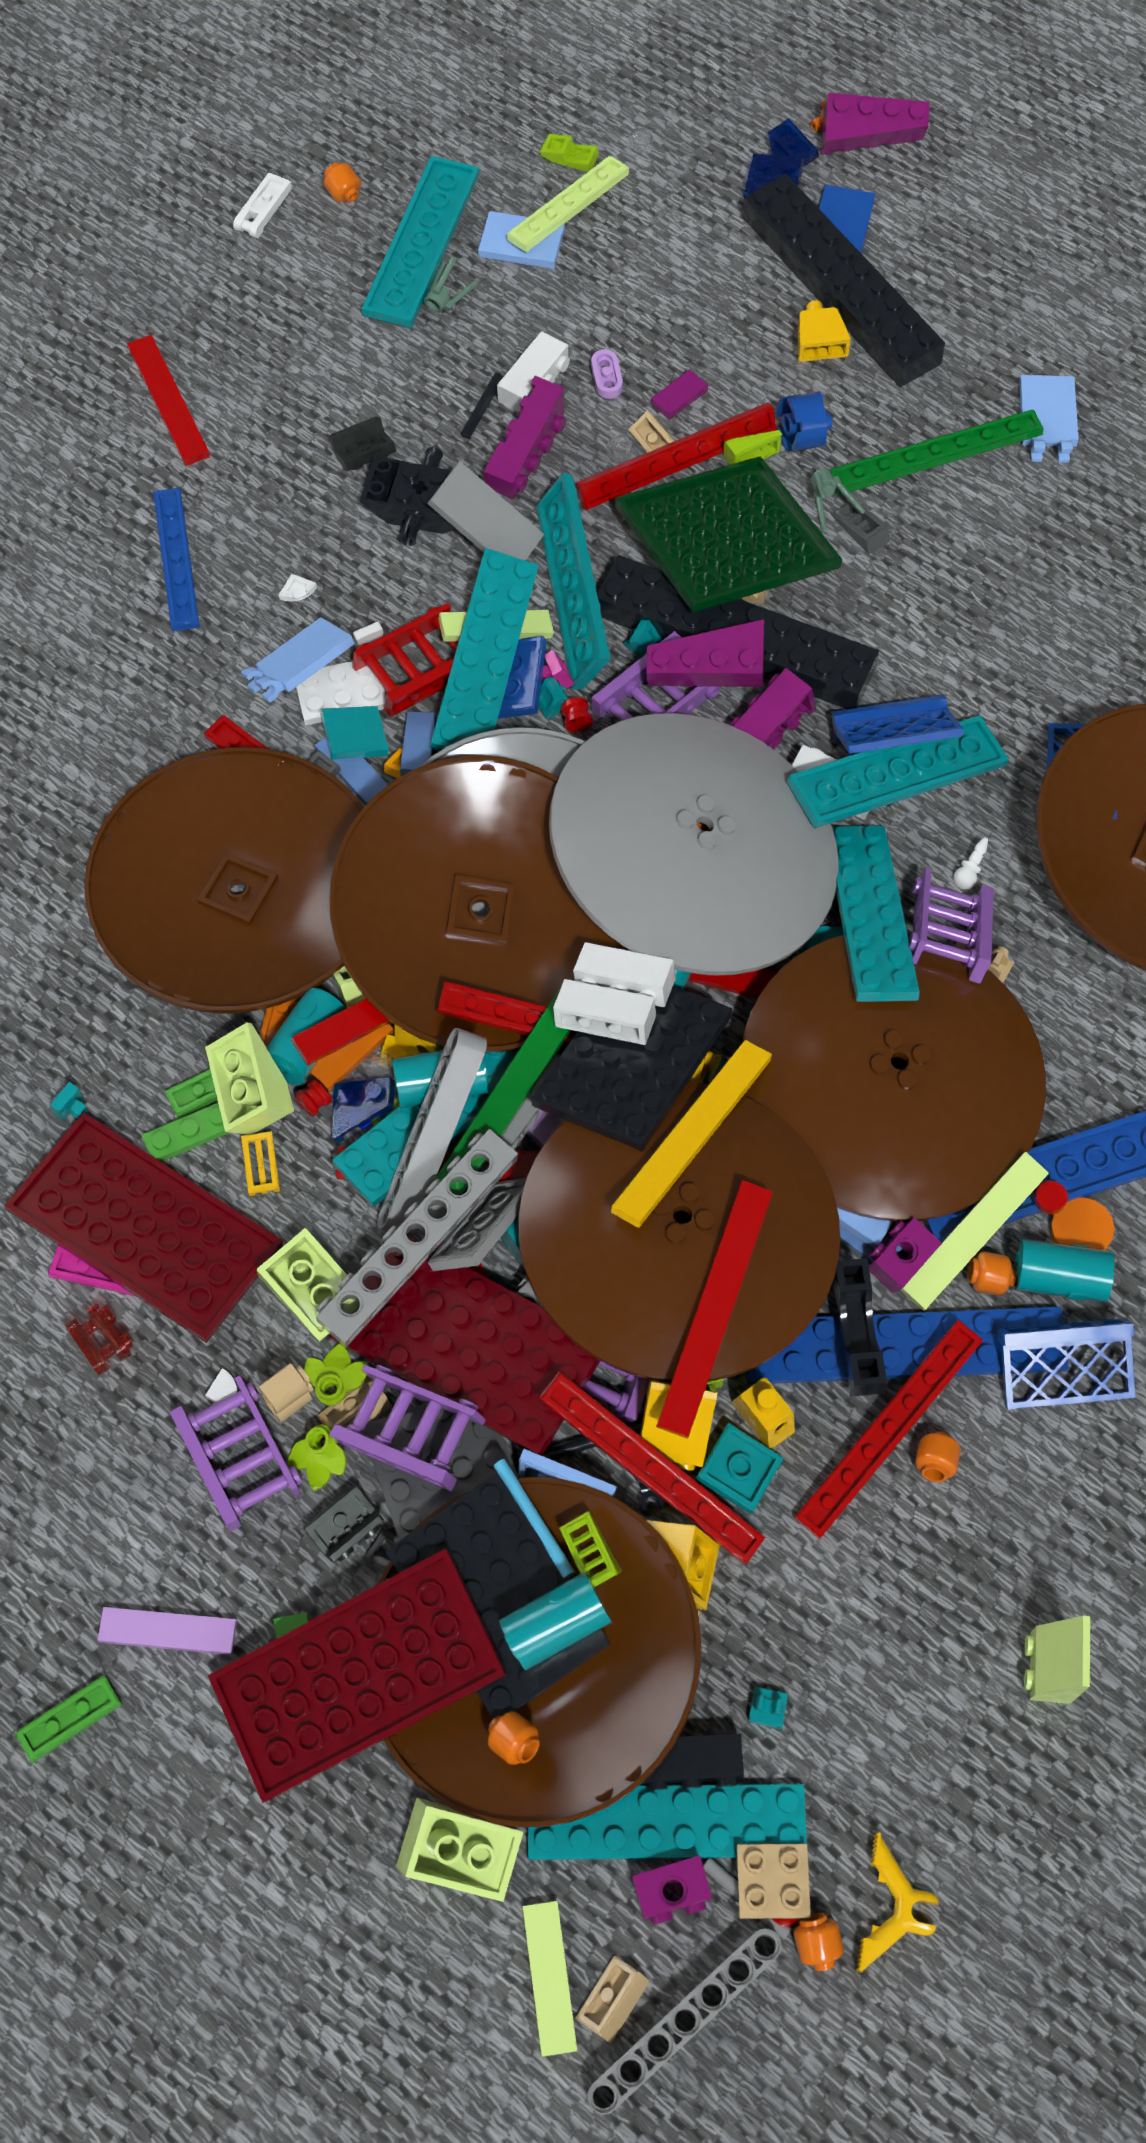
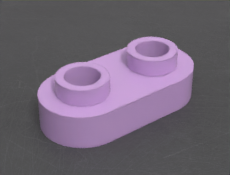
(608, 375)

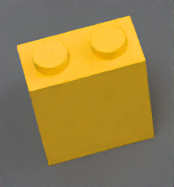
(683, 1451)
(695, 1554)

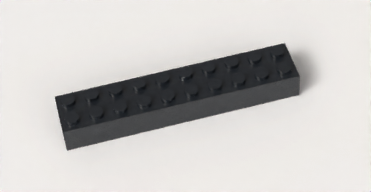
(844, 280)
(825, 661)

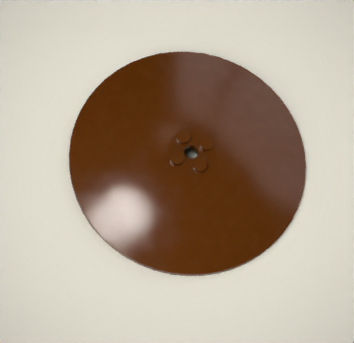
(178, 848)
(1087, 854)
(419, 865)
(888, 1136)
(636, 1290)
(602, 1722)

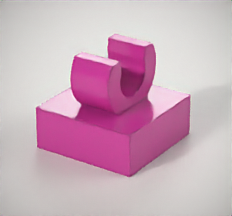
(557, 669)

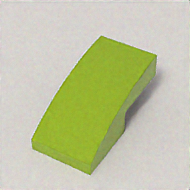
(563, 151)

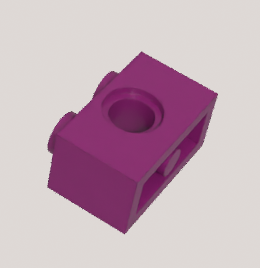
(918, 1245)
(687, 1874)

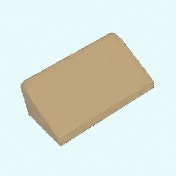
(650, 432)
(346, 1411)
(612, 1999)

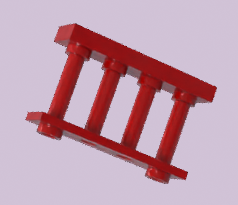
(421, 684)

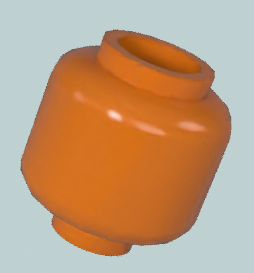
(342, 182)
(991, 1273)
(938, 1456)
(513, 1738)
(818, 1941)

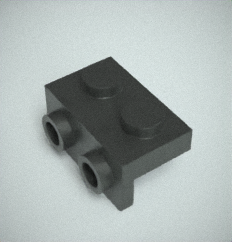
(361, 442)
(343, 1525)

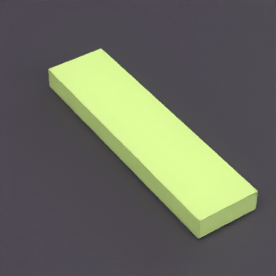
(535, 624)
(549, 1979)

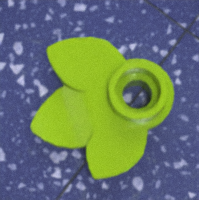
(335, 1371)
(318, 1460)

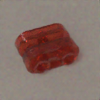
(117, 1342)

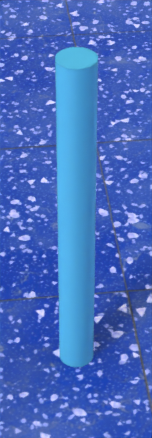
(534, 1518)

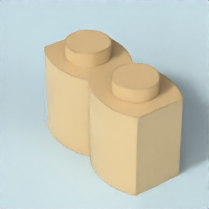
(286, 1391)

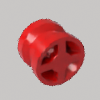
(576, 714)
(313, 1097)

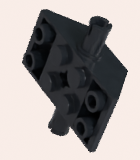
(400, 494)

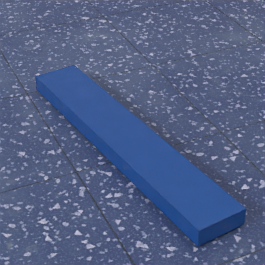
(176, 559)

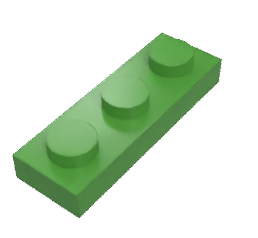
(185, 1133)

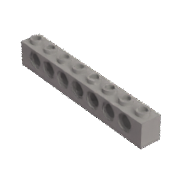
(346, 1326)

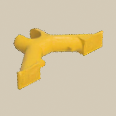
(905, 1897)

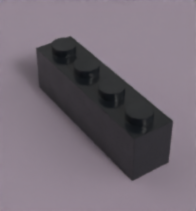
(700, 1761)

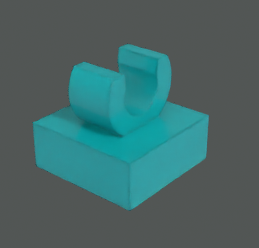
(642, 636)
(551, 697)
(68, 1103)
(768, 1708)

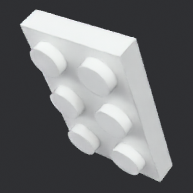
(339, 688)

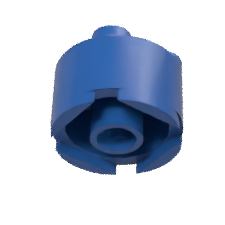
(803, 421)

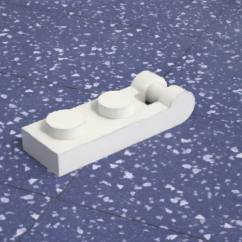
(262, 205)

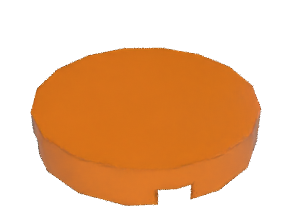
(1083, 1223)

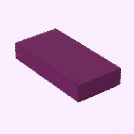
(679, 394)

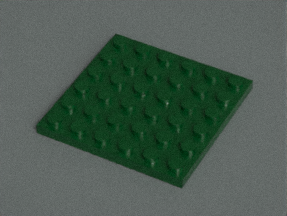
(727, 533)

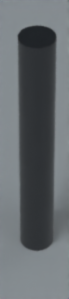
(481, 406)

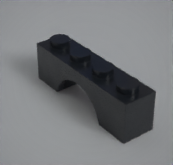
(860, 1347)

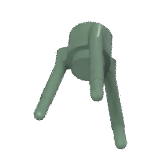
(438, 295)
(824, 487)

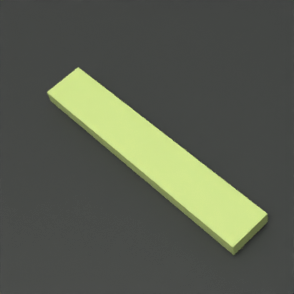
(567, 204)
(975, 1230)

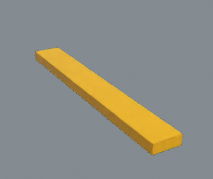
(691, 1134)

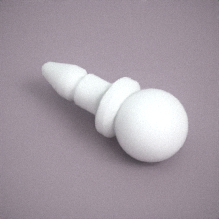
(966, 876)

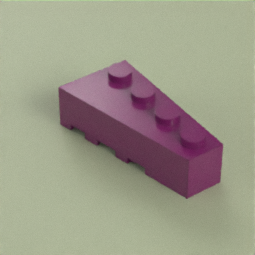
(871, 121)
(527, 439)
(711, 658)
(777, 709)

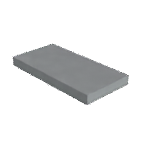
(484, 514)
(480, 1228)

